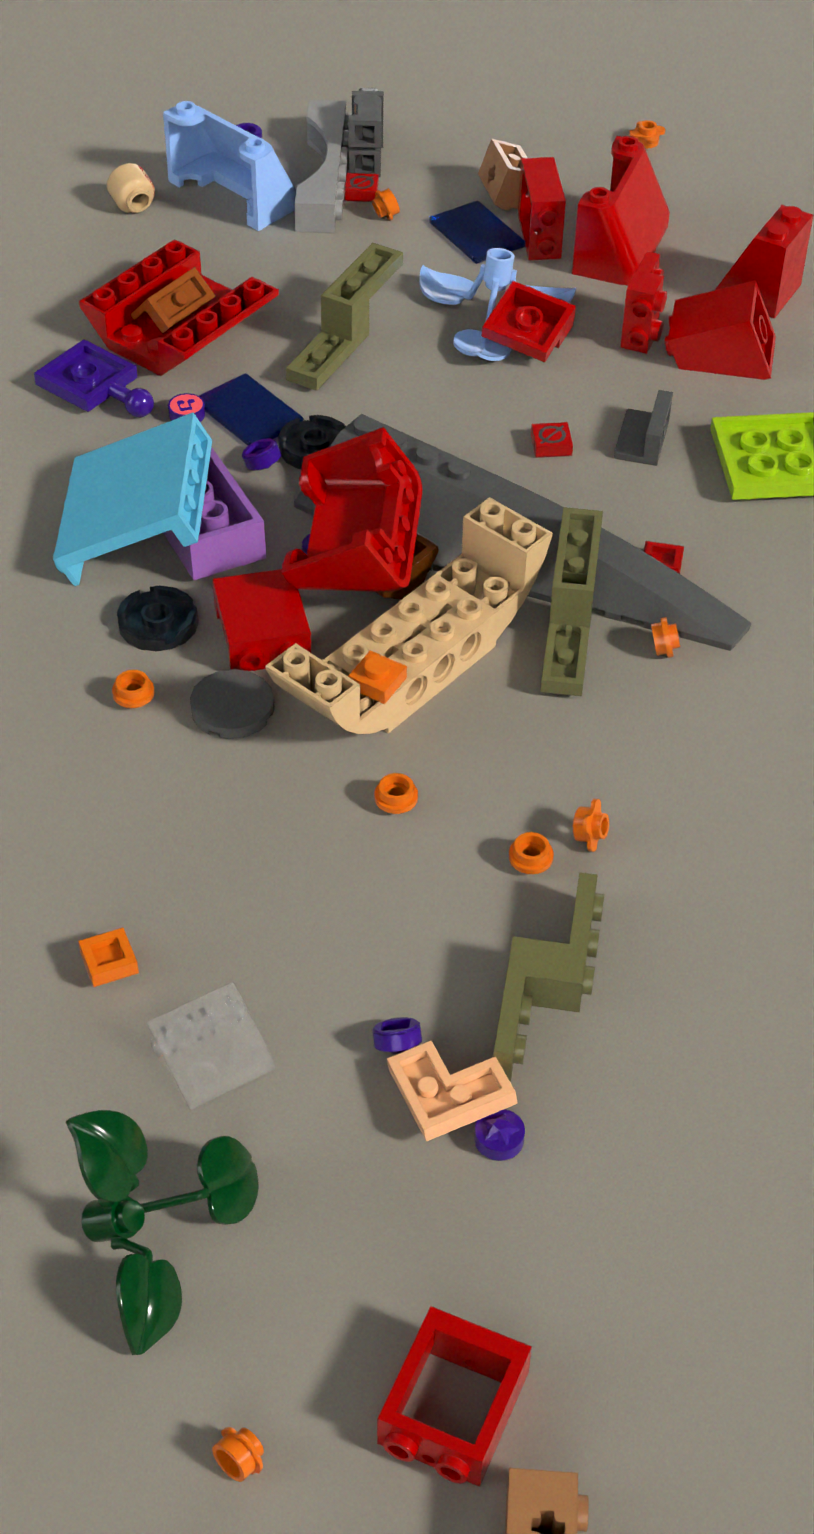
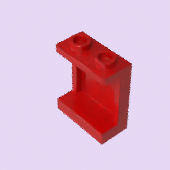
(259, 617)

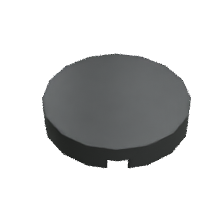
(232, 703)

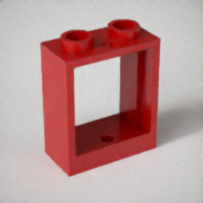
(542, 208)
(475, 1350)

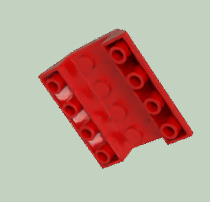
(141, 339)

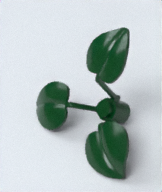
(109, 1156)

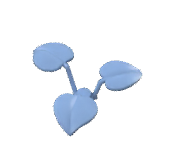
(452, 289)

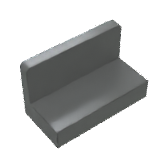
(644, 432)

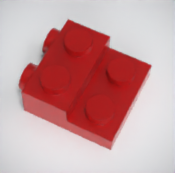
(643, 305)
(529, 321)

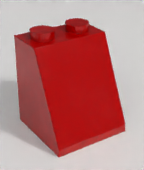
(775, 258)
(723, 333)

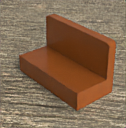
(176, 300)

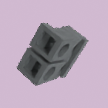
(366, 131)

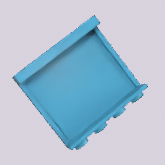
(134, 493)

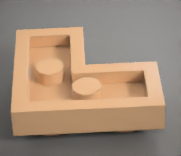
(445, 1100)

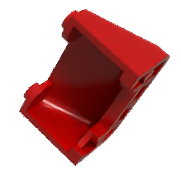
(621, 223)
(362, 517)

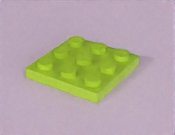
(766, 454)

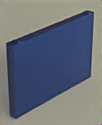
(476, 230)
(248, 409)

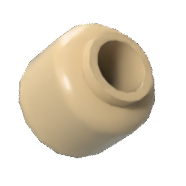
(130, 188)

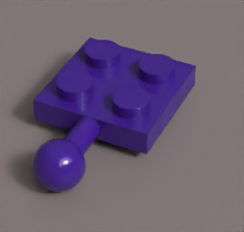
(91, 375)

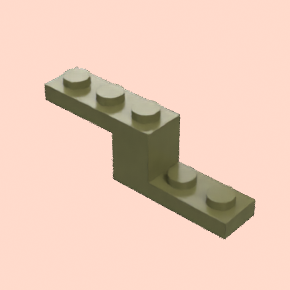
(344, 316)
(571, 602)
(548, 974)

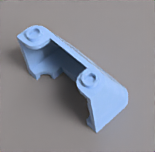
(215, 150)

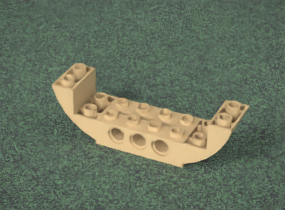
(432, 630)

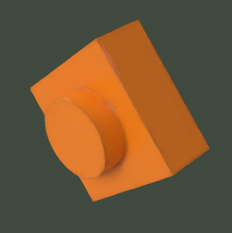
(378, 676)
(108, 957)

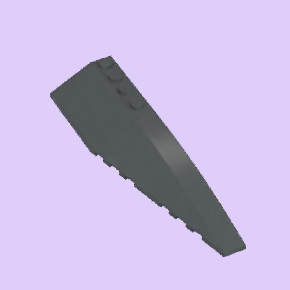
(625, 580)

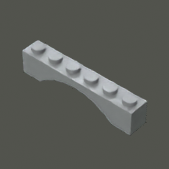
(322, 195)

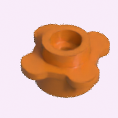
(647, 133)
(590, 825)

